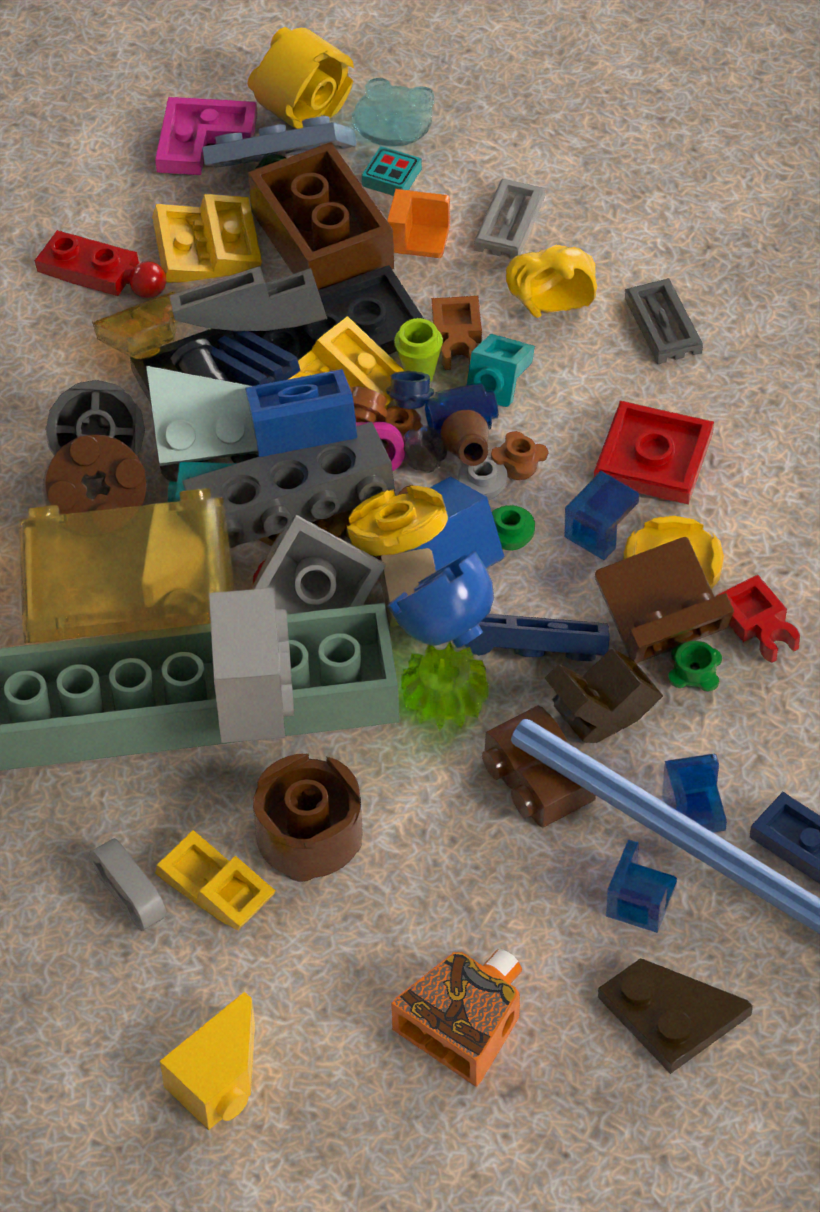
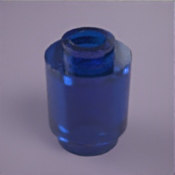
(467, 397)

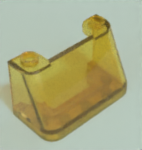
(122, 567)

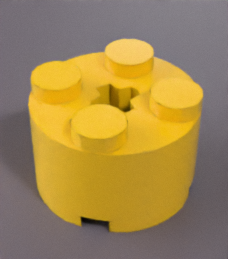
(301, 77)

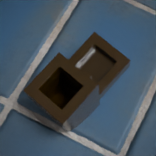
(604, 698)

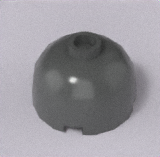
(95, 409)

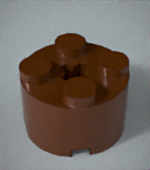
(85, 457)
(307, 816)

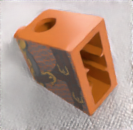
(461, 1012)

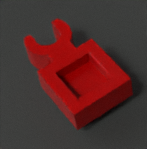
(761, 615)

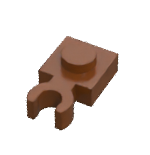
(459, 324)

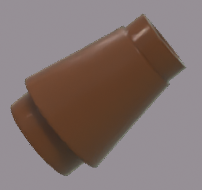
(466, 436)

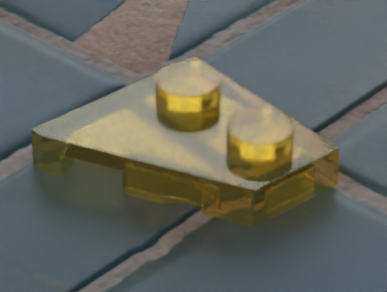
(139, 328)

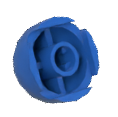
(447, 603)

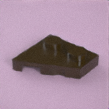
(671, 1011)

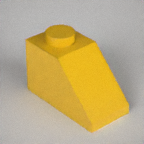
(214, 1065)

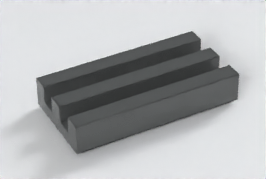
(675, 348)

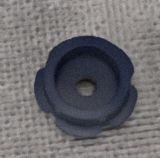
(410, 389)

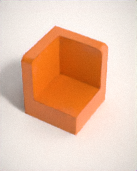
(419, 223)

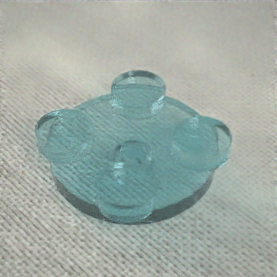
(393, 113)

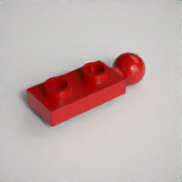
(99, 266)

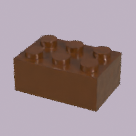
(320, 216)

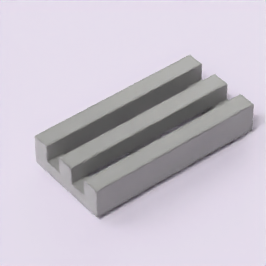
(501, 243)

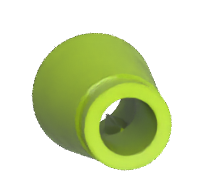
(419, 346)

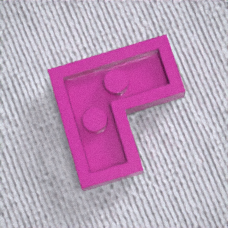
(193, 125)

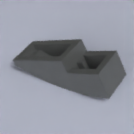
(250, 303)

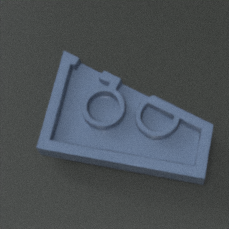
(234, 150)

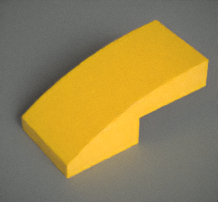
(214, 883)

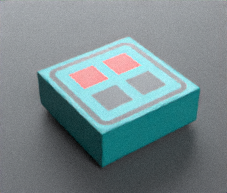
(391, 171)

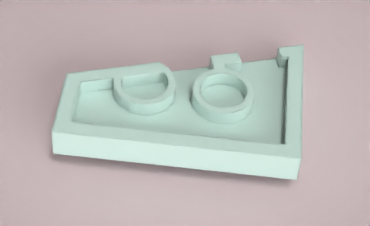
(199, 417)

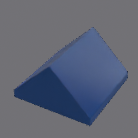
(302, 412)
(468, 526)

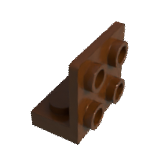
(662, 600)

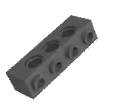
(306, 482)

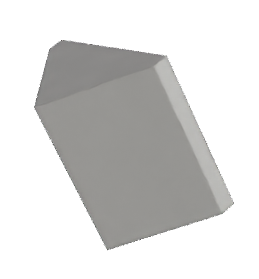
(316, 570)

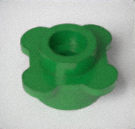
(697, 654)

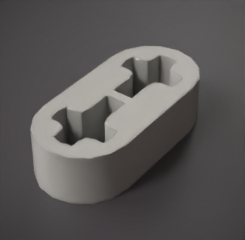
(128, 884)

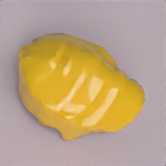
(552, 279)

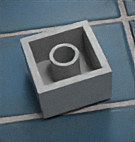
(250, 665)

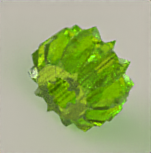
(444, 685)

